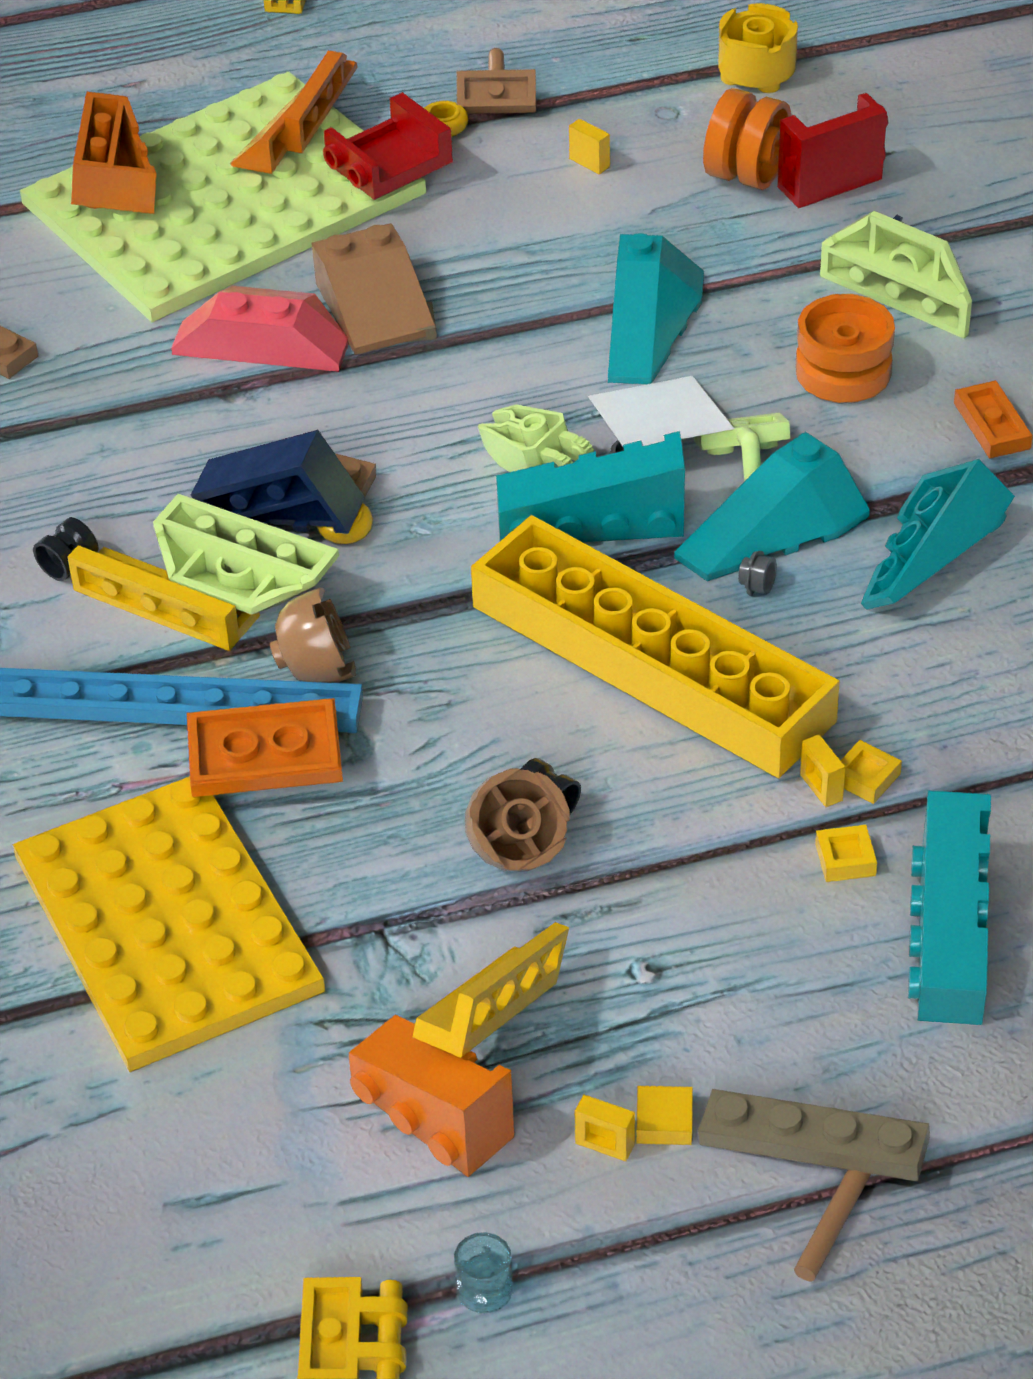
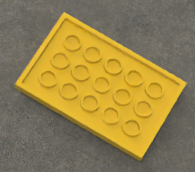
(167, 922)

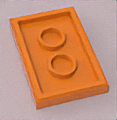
(263, 747)

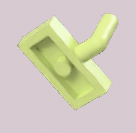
(752, 434)

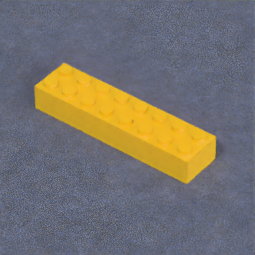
(655, 645)

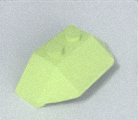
(900, 270)
(237, 556)

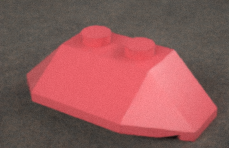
(263, 329)

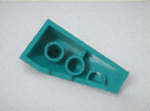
(651, 305)
(786, 501)
(939, 522)

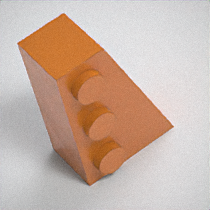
(435, 1095)

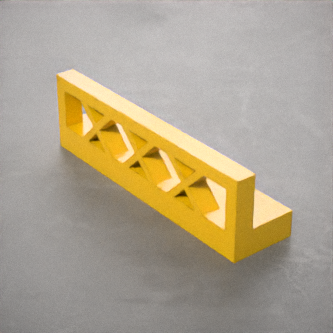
(151, 595)
(494, 994)

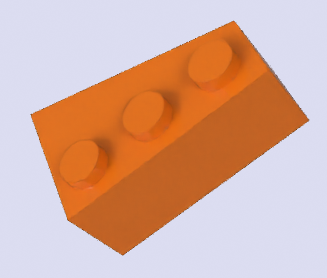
(111, 159)

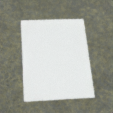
(660, 409)

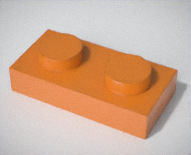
(992, 419)

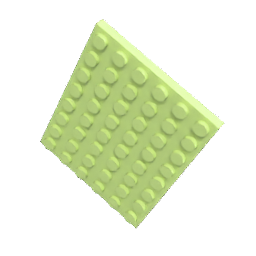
(210, 217)

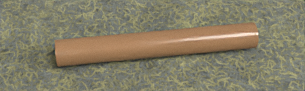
(830, 1224)

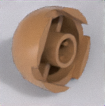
(312, 640)
(517, 820)

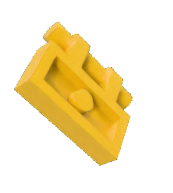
(332, 1329)

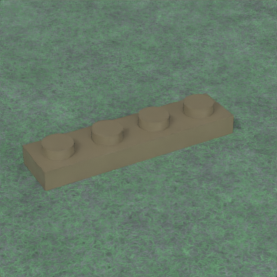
(814, 1134)

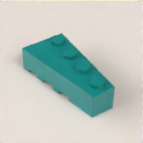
(602, 497)

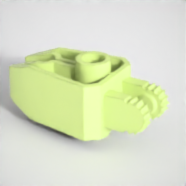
(530, 438)

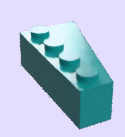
(951, 909)

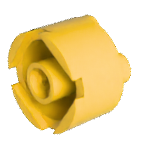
(757, 47)

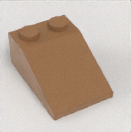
(371, 287)

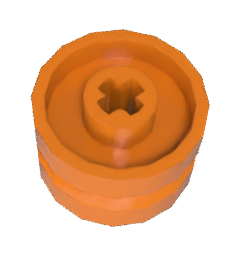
(744, 138)
(844, 348)

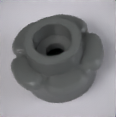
(758, 573)

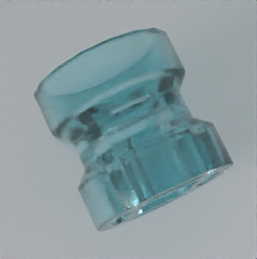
(483, 1272)

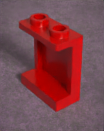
(392, 151)
(832, 154)

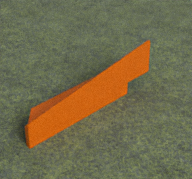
(301, 116)

